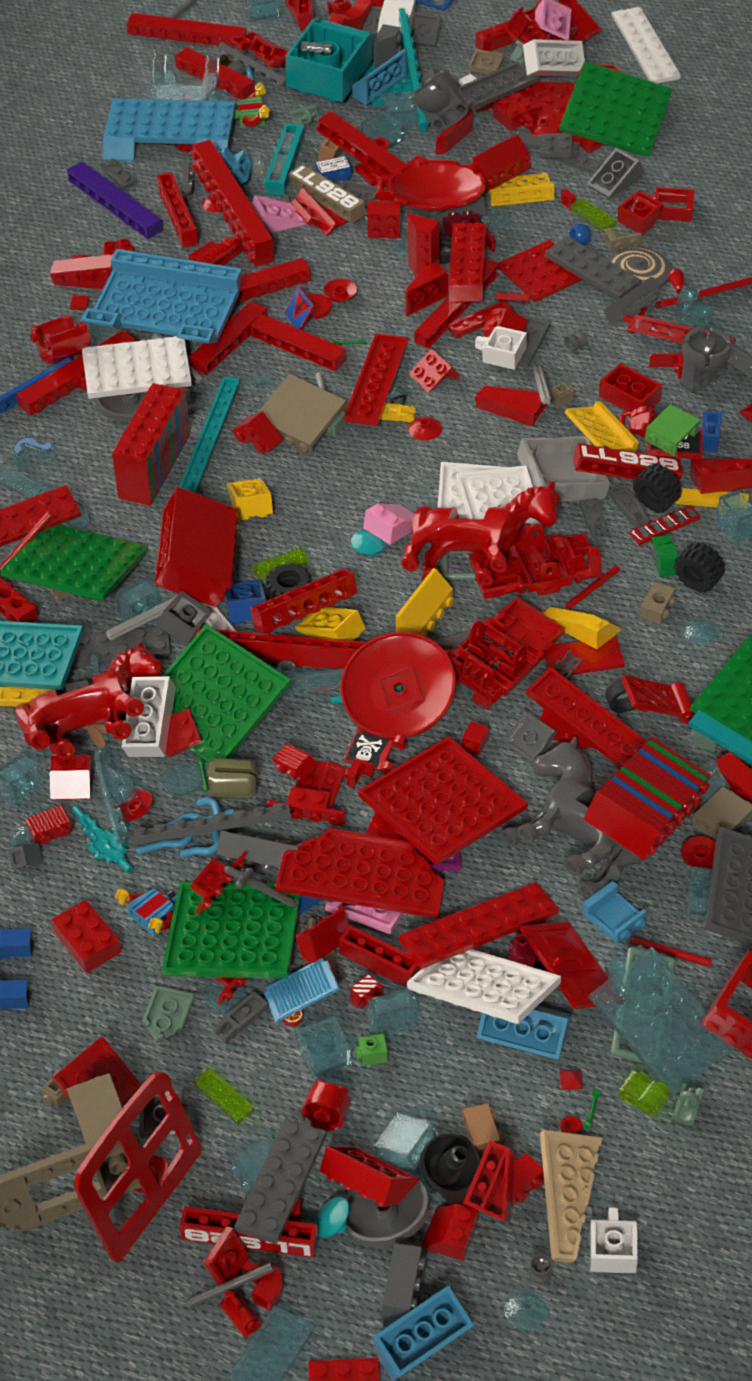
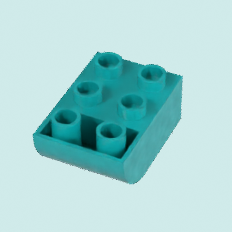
(330, 73)

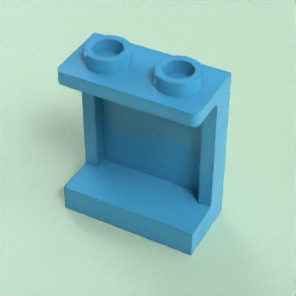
(613, 913)

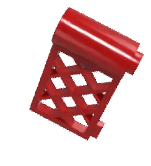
(676, 697)

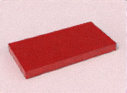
(593, 660)

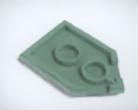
(167, 1012)

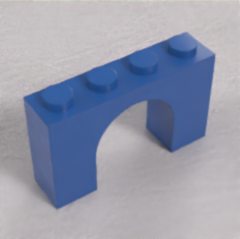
(15, 944)

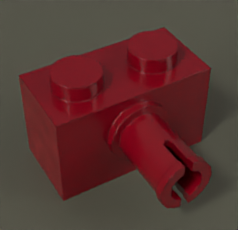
(453, 218)
(522, 952)

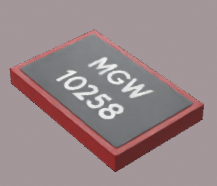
(688, 448)

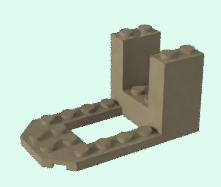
(95, 1109)

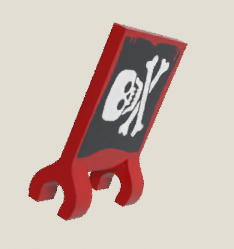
(374, 750)

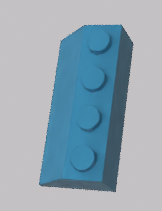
(381, 78)
(539, 1032)
(421, 1333)

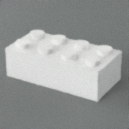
(553, 57)
(151, 728)

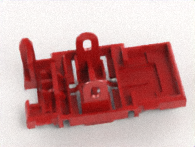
(525, 28)
(568, 552)
(520, 630)

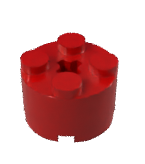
(322, 1102)

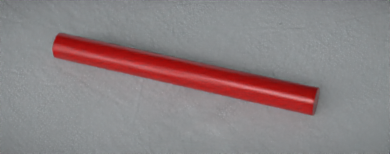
(35, 530)
(592, 587)
(671, 951)

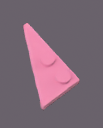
(372, 917)

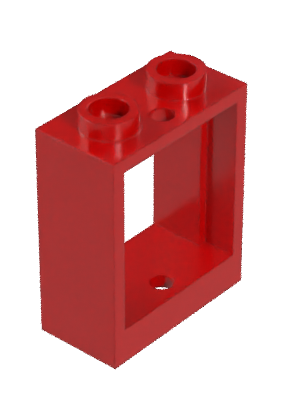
(675, 195)

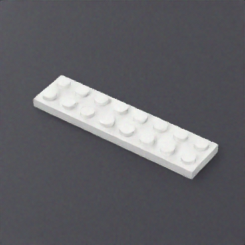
(646, 45)

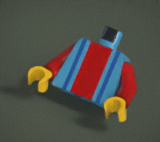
(149, 909)

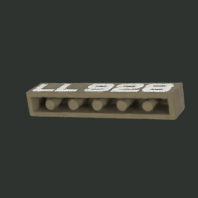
(328, 193)

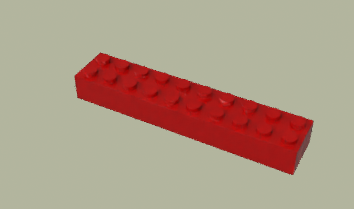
(232, 203)

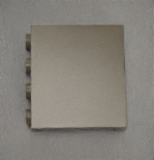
(302, 412)

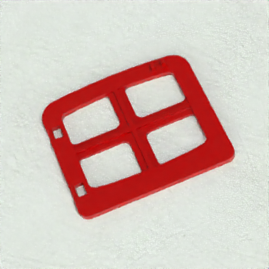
(119, 1243)

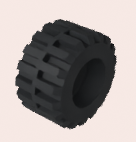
(657, 488)
(699, 567)
(284, 577)

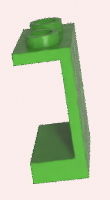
(671, 429)

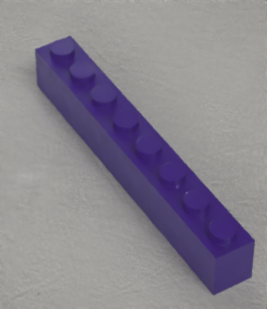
(115, 200)

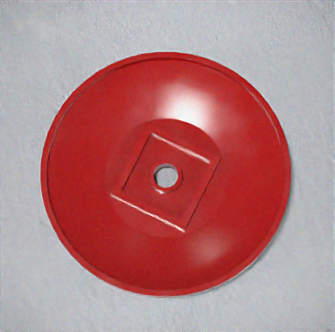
(394, 661)

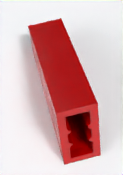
(511, 403)

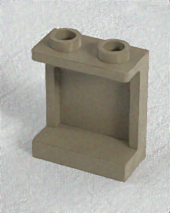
(722, 810)

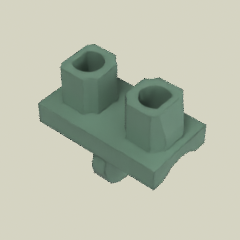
(304, 115)
(687, 1105)

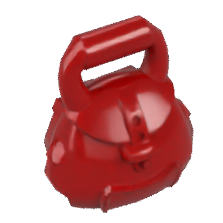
(639, 419)

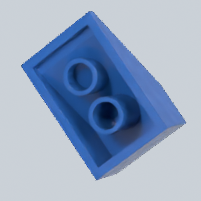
(241, 598)

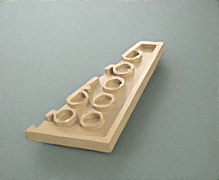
(567, 1170)

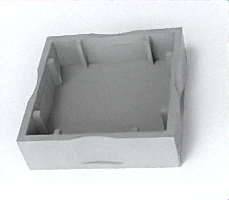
(553, 461)

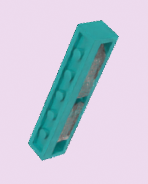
(284, 159)

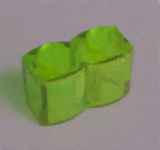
(644, 1093)

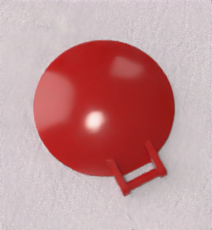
(432, 185)

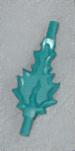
(104, 842)

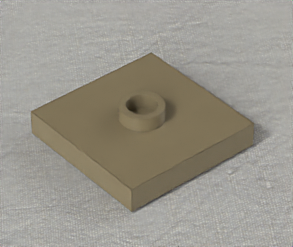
(485, 62)

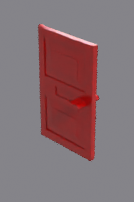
(567, 956)

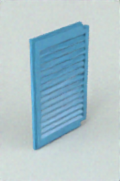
(301, 989)

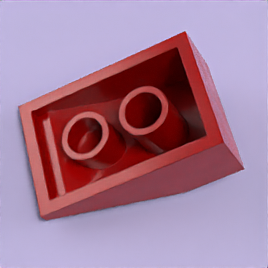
(426, 288)

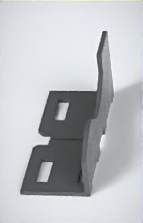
(569, 665)

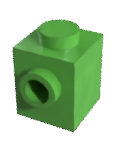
(371, 1050)

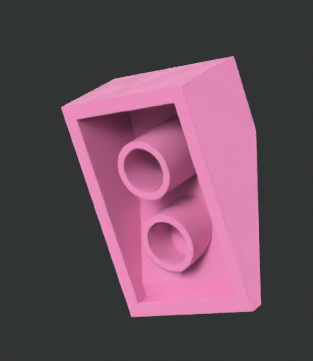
(554, 18)
(276, 214)
(388, 521)

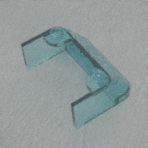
(165, 87)

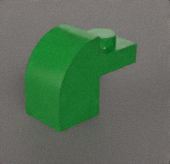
(665, 555)

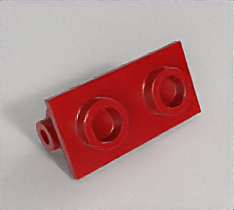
(240, 1313)

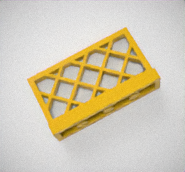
(525, 192)
(606, 422)

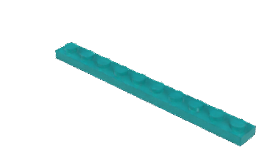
(412, 63)
(210, 434)

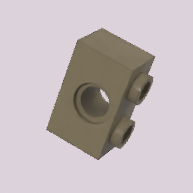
(657, 603)

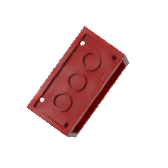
(724, 1020)

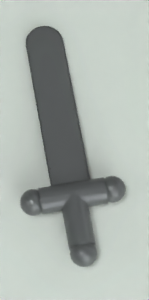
(245, 878)

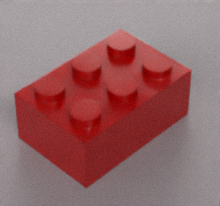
(629, 389)
(86, 936)

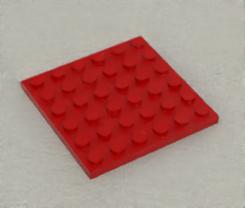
(442, 800)

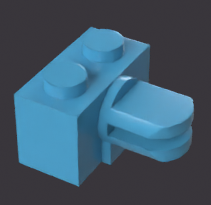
(238, 164)

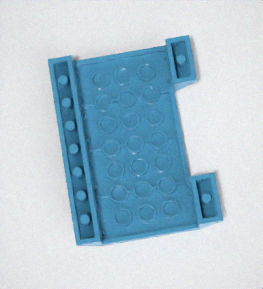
(165, 122)
(167, 296)

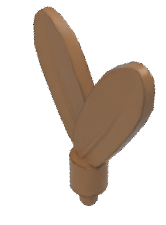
(95, 733)

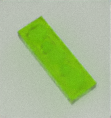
(593, 214)
(294, 556)
(224, 1096)

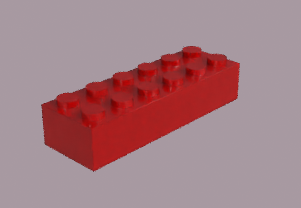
(467, 262)

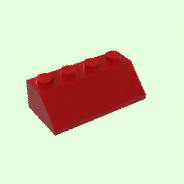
(503, 162)
(422, 242)
(367, 1174)

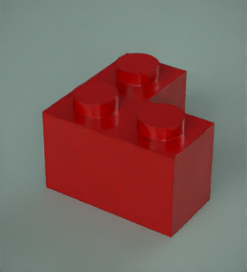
(259, 431)

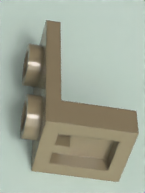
(617, 243)

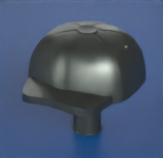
(449, 1166)

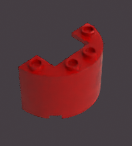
(60, 339)

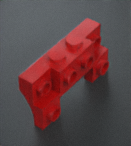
(264, 48)

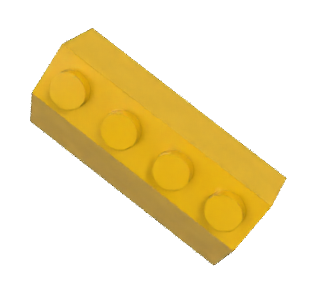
(425, 605)

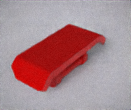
(454, 134)
(323, 936)

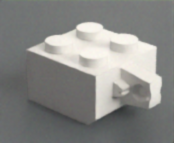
(502, 347)
(613, 1245)

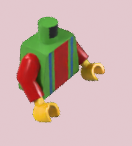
(251, 110)

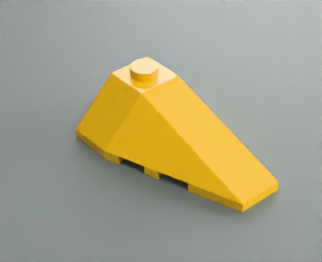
(584, 627)

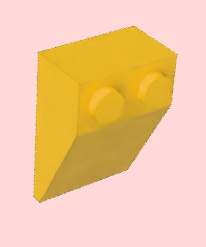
(250, 498)
(332, 624)

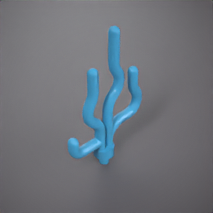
(186, 839)

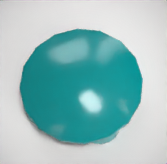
(367, 543)
(333, 1217)

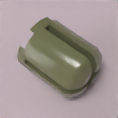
(232, 778)

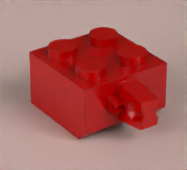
(514, 112)

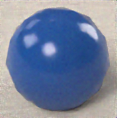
(581, 234)

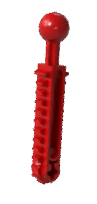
(222, 252)

